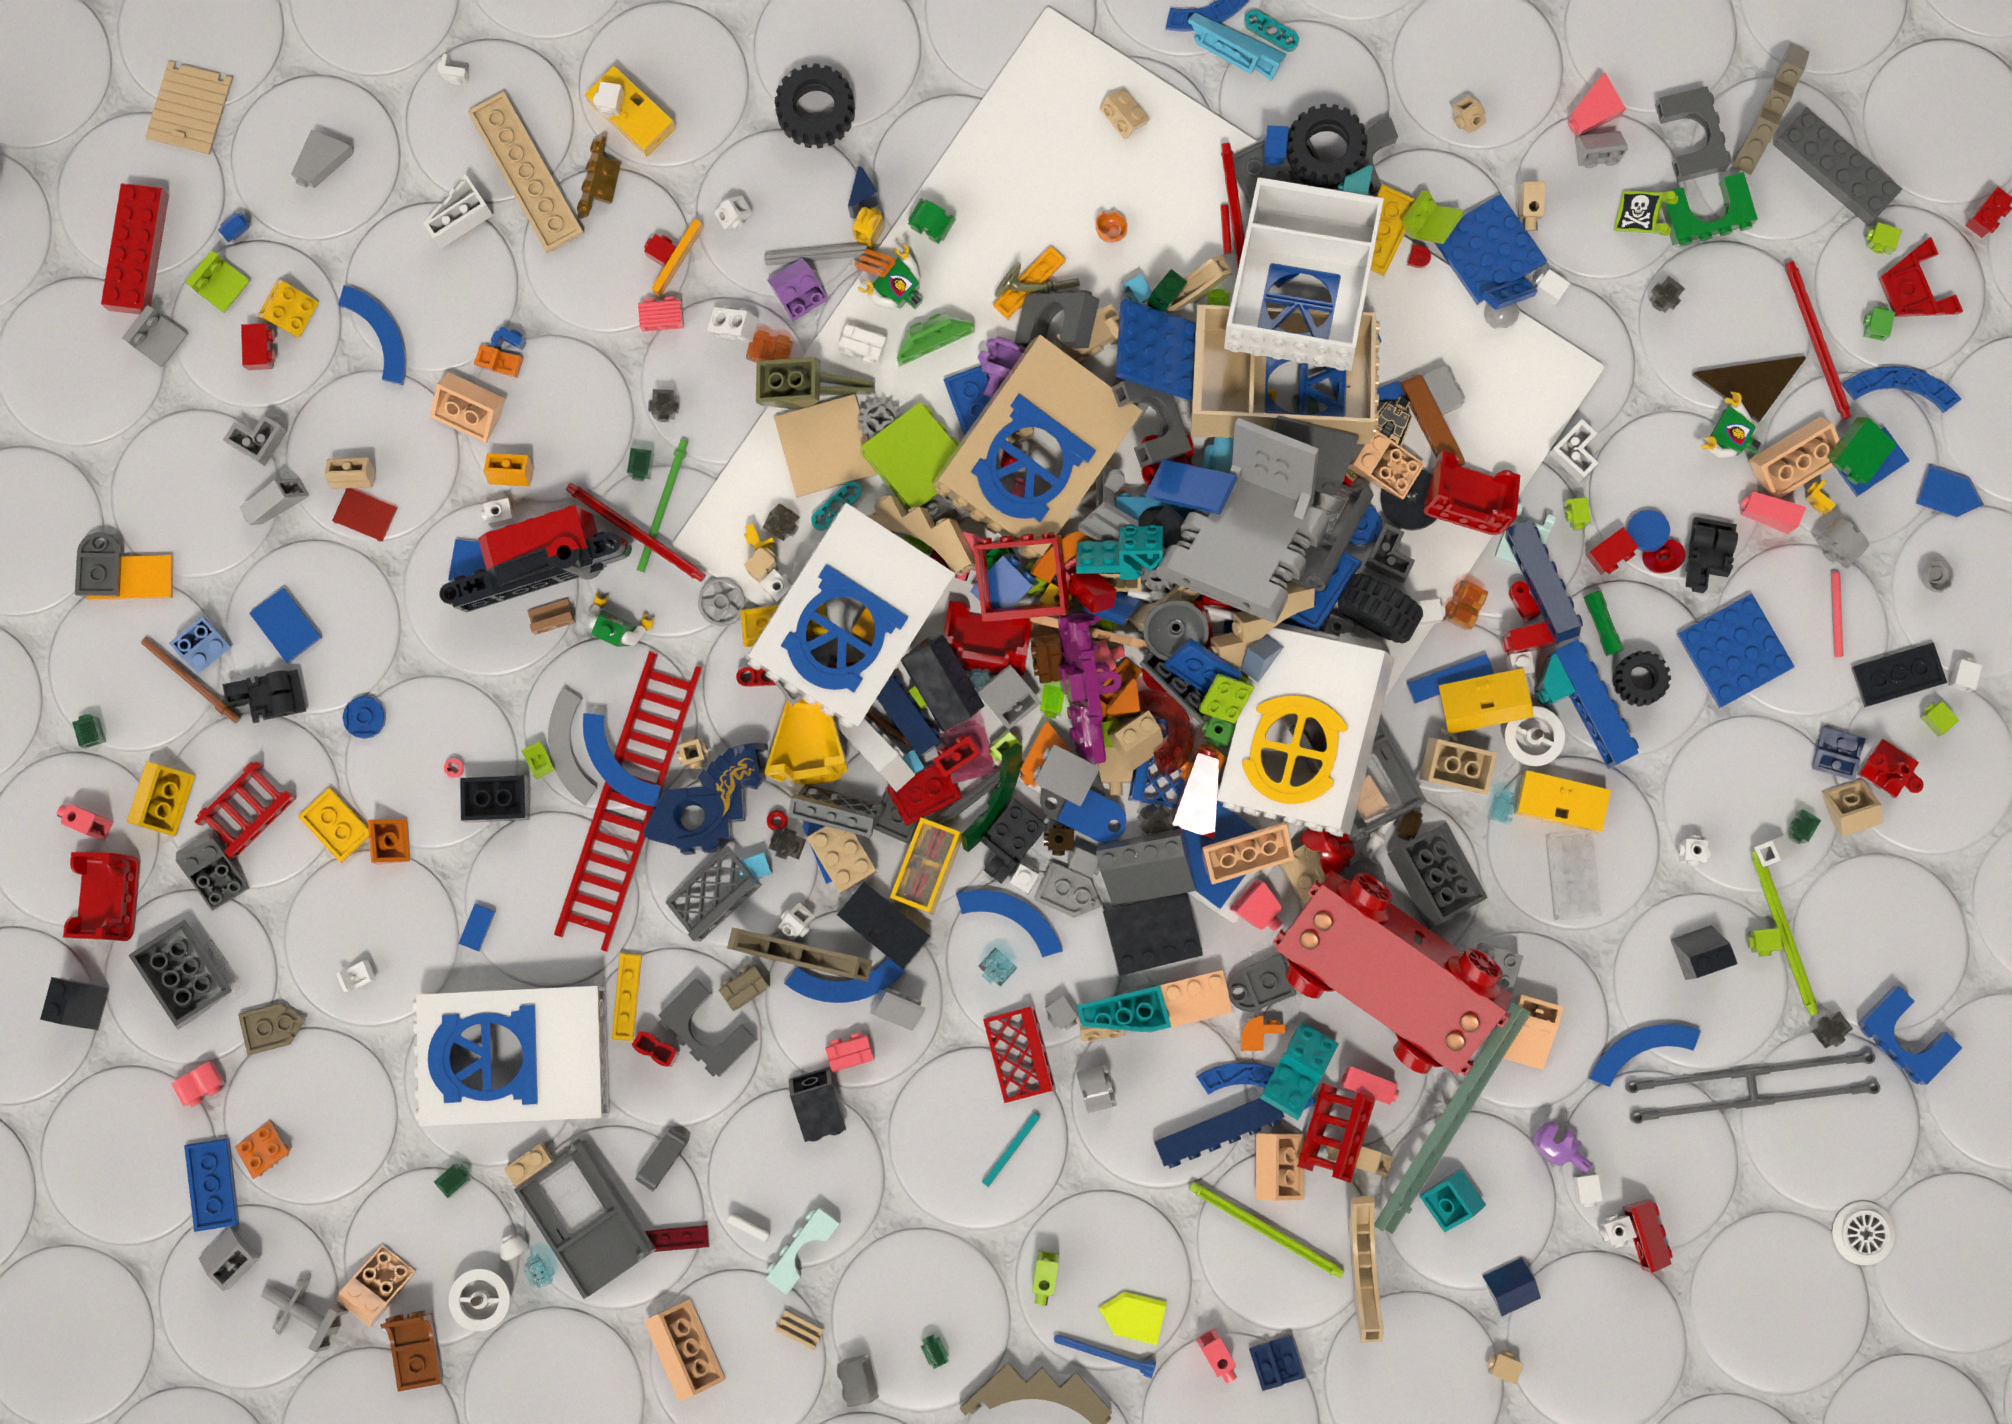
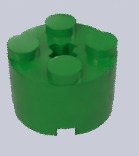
(930, 219)

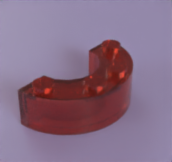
(1180, 726)

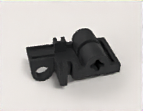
(1709, 552)
(270, 695)
(1011, 837)

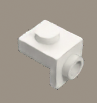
(453, 74)
(356, 976)

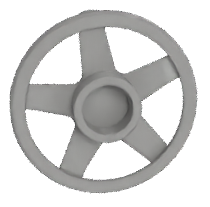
(721, 602)

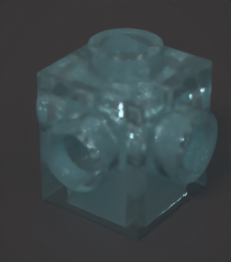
(997, 967)

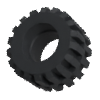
(1654, 666)

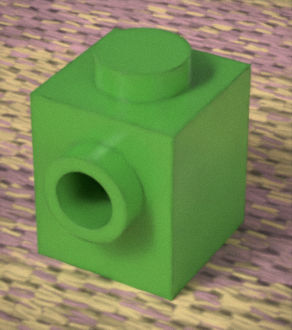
(1878, 323)

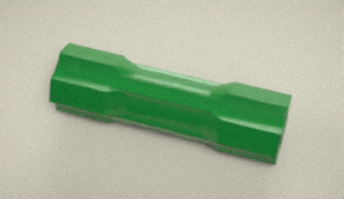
(1598, 609)

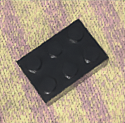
(494, 799)

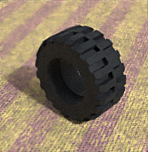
(809, 80)
(1321, 120)
(1380, 608)

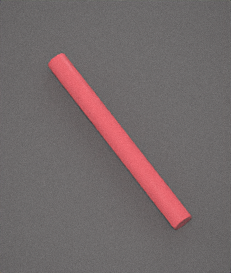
(1837, 614)

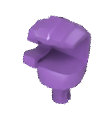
(998, 361)
(1562, 1152)

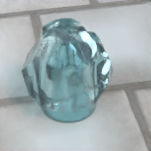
(980, 677)

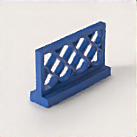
(1139, 778)

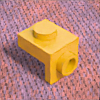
(1818, 500)
(752, 538)

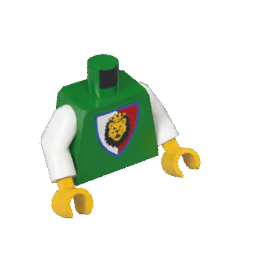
(898, 284)
(1732, 431)
(614, 629)

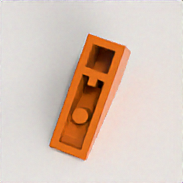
(1127, 672)

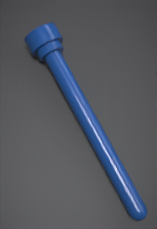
(1145, 1367)

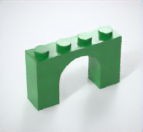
(1738, 213)

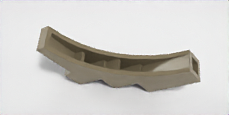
(1771, 112)
(799, 954)

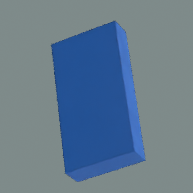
(477, 927)

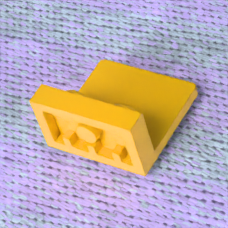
(288, 308)

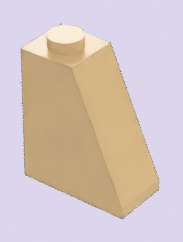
(1368, 1160)

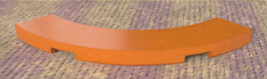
(1045, 566)

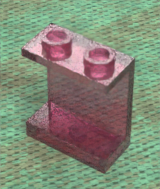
(979, 766)

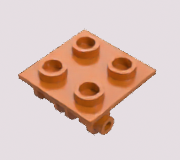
(262, 1150)

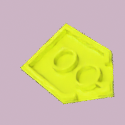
(1135, 1316)

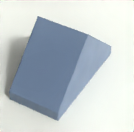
(1260, 657)

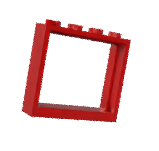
(990, 614)

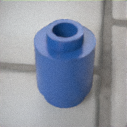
(233, 226)

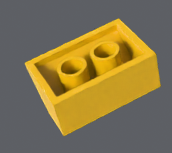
(160, 798)

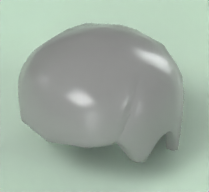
(1502, 317)
(1937, 576)

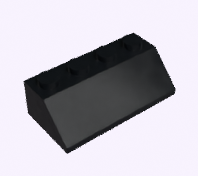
(942, 682)

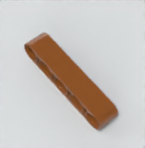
(1429, 417)

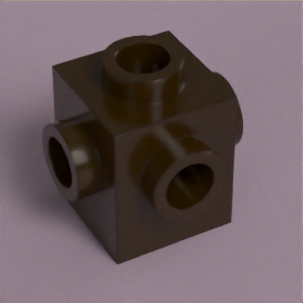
(1067, 835)

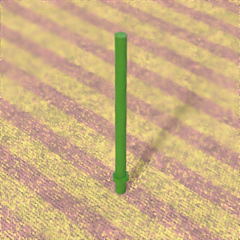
(679, 456)

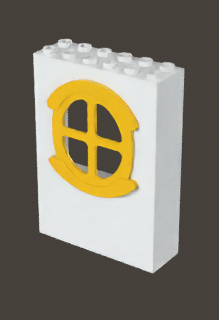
(1340, 689)

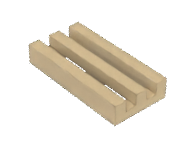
(804, 1342)

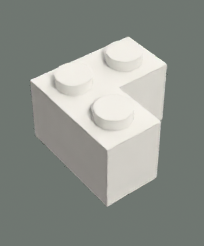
(1570, 451)

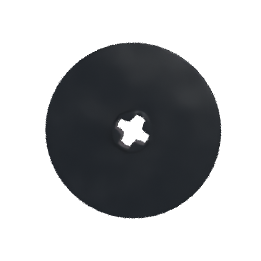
(1408, 515)

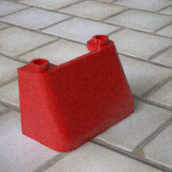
(1472, 497)
(987, 643)
(105, 896)

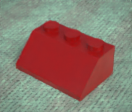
(1650, 1236)

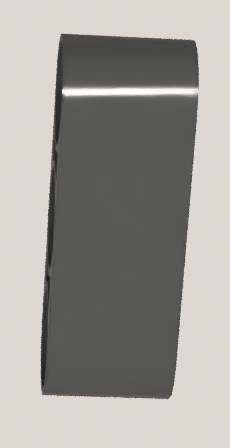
(662, 1159)

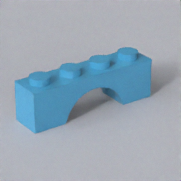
(1137, 505)

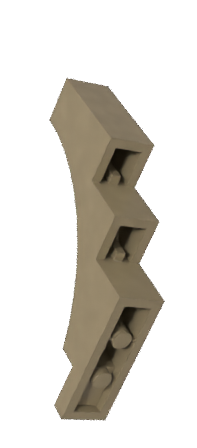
(1010, 1386)

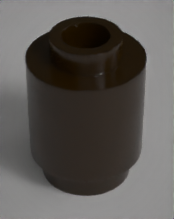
(1409, 825)

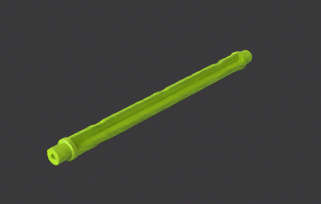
(1786, 936)
(1266, 1230)

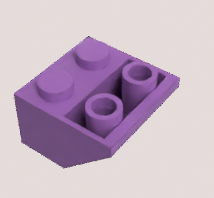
(797, 289)

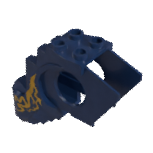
(719, 797)

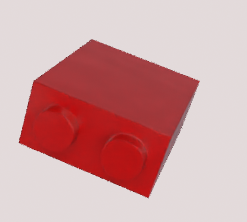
(1527, 639)

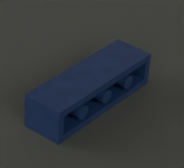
(907, 718)

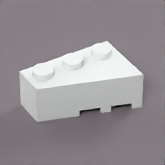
(457, 214)

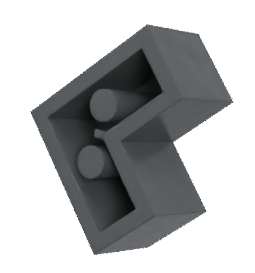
(1385, 557)

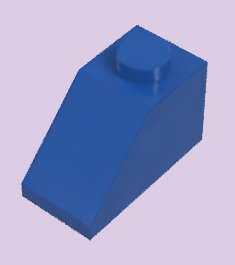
(1275, 145)

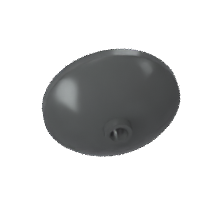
(1167, 639)

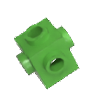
(1223, 739)

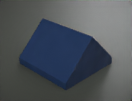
(862, 194)
(1512, 1286)

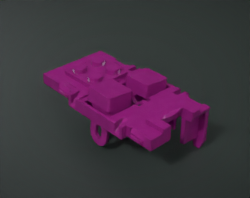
(1081, 680)

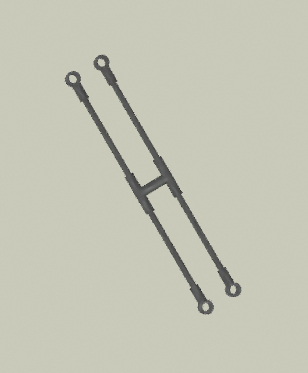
(1754, 1100)

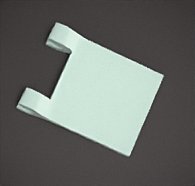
(1504, 551)

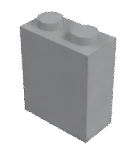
(1065, 775)

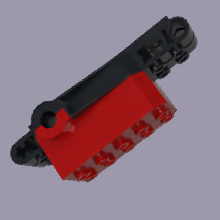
(535, 557)

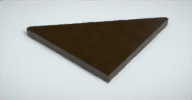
(1755, 382)

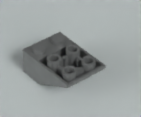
(211, 870)

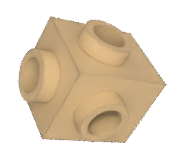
(1469, 114)
(688, 746)

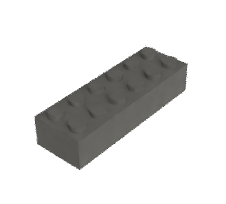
(1837, 166)

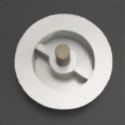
(1535, 739)
(479, 1300)

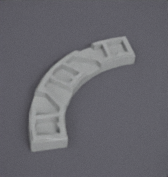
(561, 750)

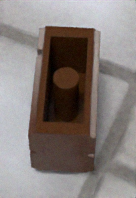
(1048, 657)

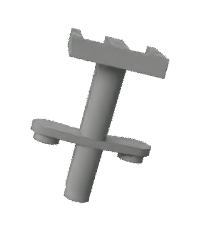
(1106, 519)
(323, 1325)

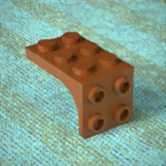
(413, 1350)

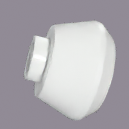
(512, 1247)

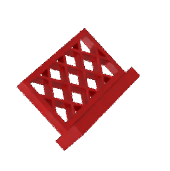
(1037, 1049)

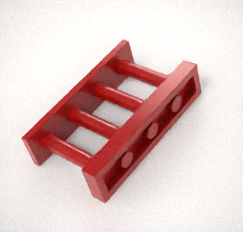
(265, 815)
(1353, 1137)

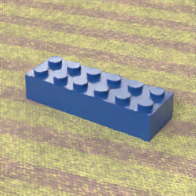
(1595, 707)

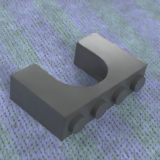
(1697, 106)
(1040, 309)
(1172, 436)
(678, 1018)

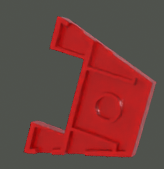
(1908, 288)

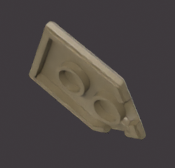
(269, 1027)

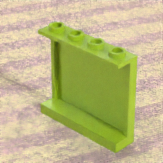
(910, 455)

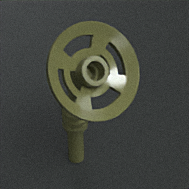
(1011, 282)

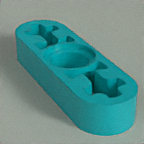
(1287, 33)
(836, 497)

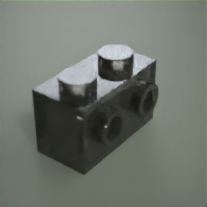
(857, 1380)

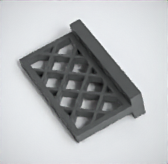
(849, 818)
(720, 910)

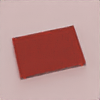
(364, 514)

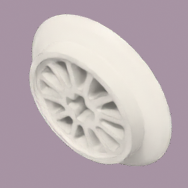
(1841, 1237)

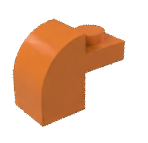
(1253, 1033)

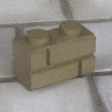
(744, 987)

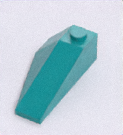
(1132, 1011)

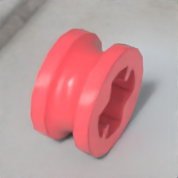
(451, 774)

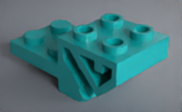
(1135, 548)
(1299, 1070)

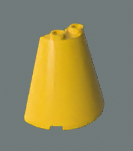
(806, 747)

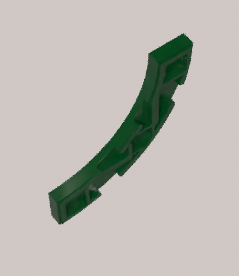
(1008, 776)

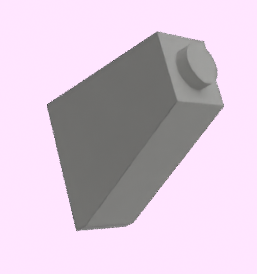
(319, 159)
(273, 500)

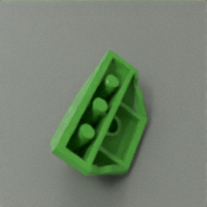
(932, 335)

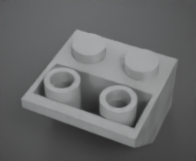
(1600, 149)
(1009, 697)
(897, 1010)
(228, 1259)

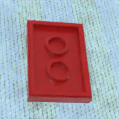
(924, 794)

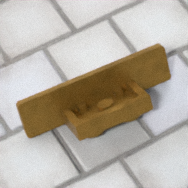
(600, 178)

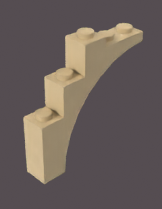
(1199, 284)
(944, 538)
(1250, 628)
(1364, 1269)

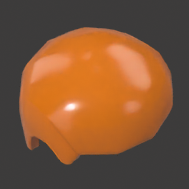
(1111, 227)

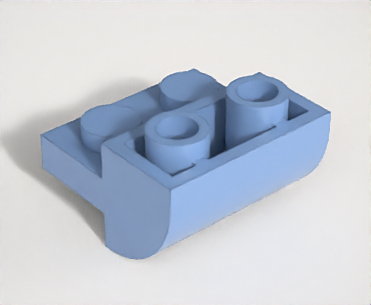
(200, 644)

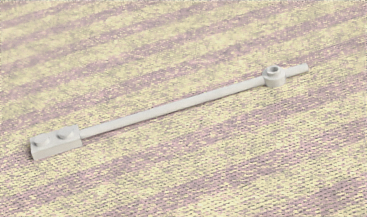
(1349, 638)

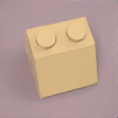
(1137, 739)
(1852, 807)

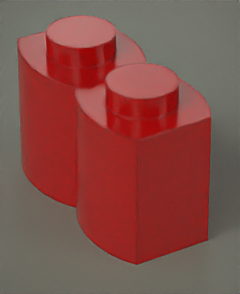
(650, 1045)

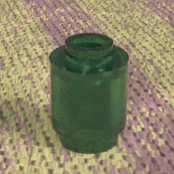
(934, 1351)

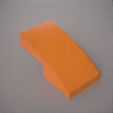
(498, 361)

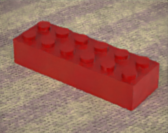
(134, 248)

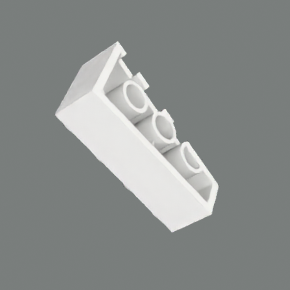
(878, 752)

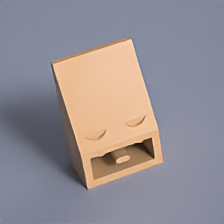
(1386, 465)
(1538, 1033)
(375, 1286)

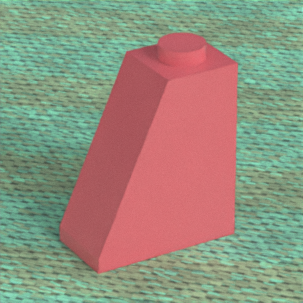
(1596, 108)
(1772, 512)
(1370, 1085)

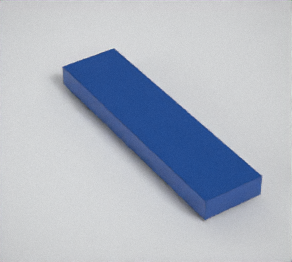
(1429, 686)

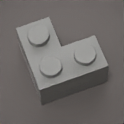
(258, 444)

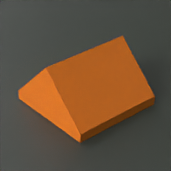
(1126, 704)
(388, 841)

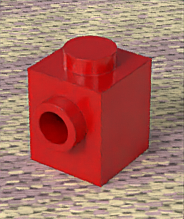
(659, 249)

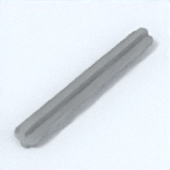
(815, 254)

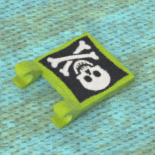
(1641, 211)

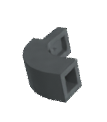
(1378, 136)

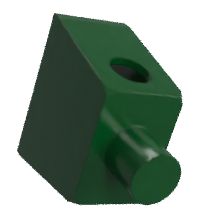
(1167, 291)

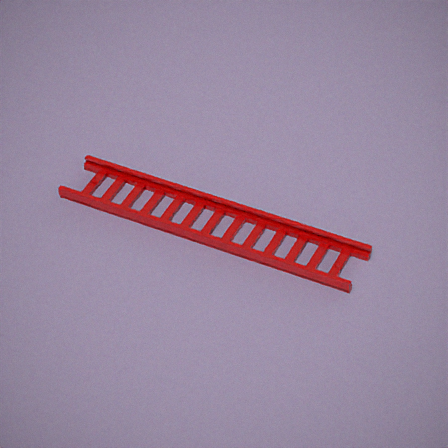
(608, 794)

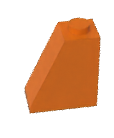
(1045, 739)

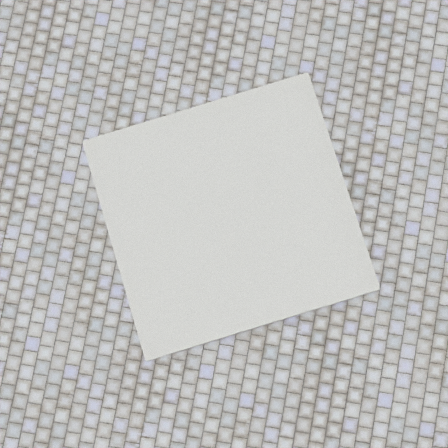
(1037, 175)

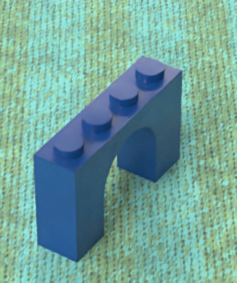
(1880, 1025)

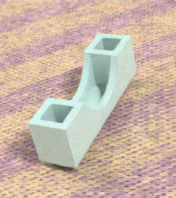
(785, 1272)

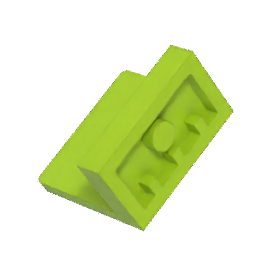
(1429, 221)
(217, 281)
(1227, 697)

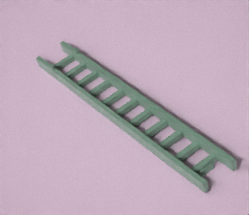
(1451, 1120)

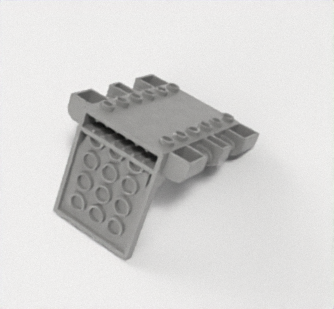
(1258, 531)

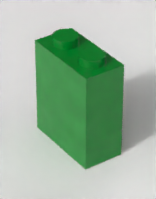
(1861, 450)

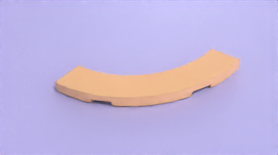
(1096, 633)

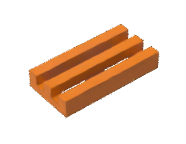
(876, 259)

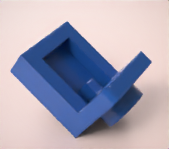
(512, 337)

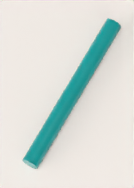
(1011, 1149)

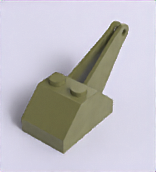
(797, 383)

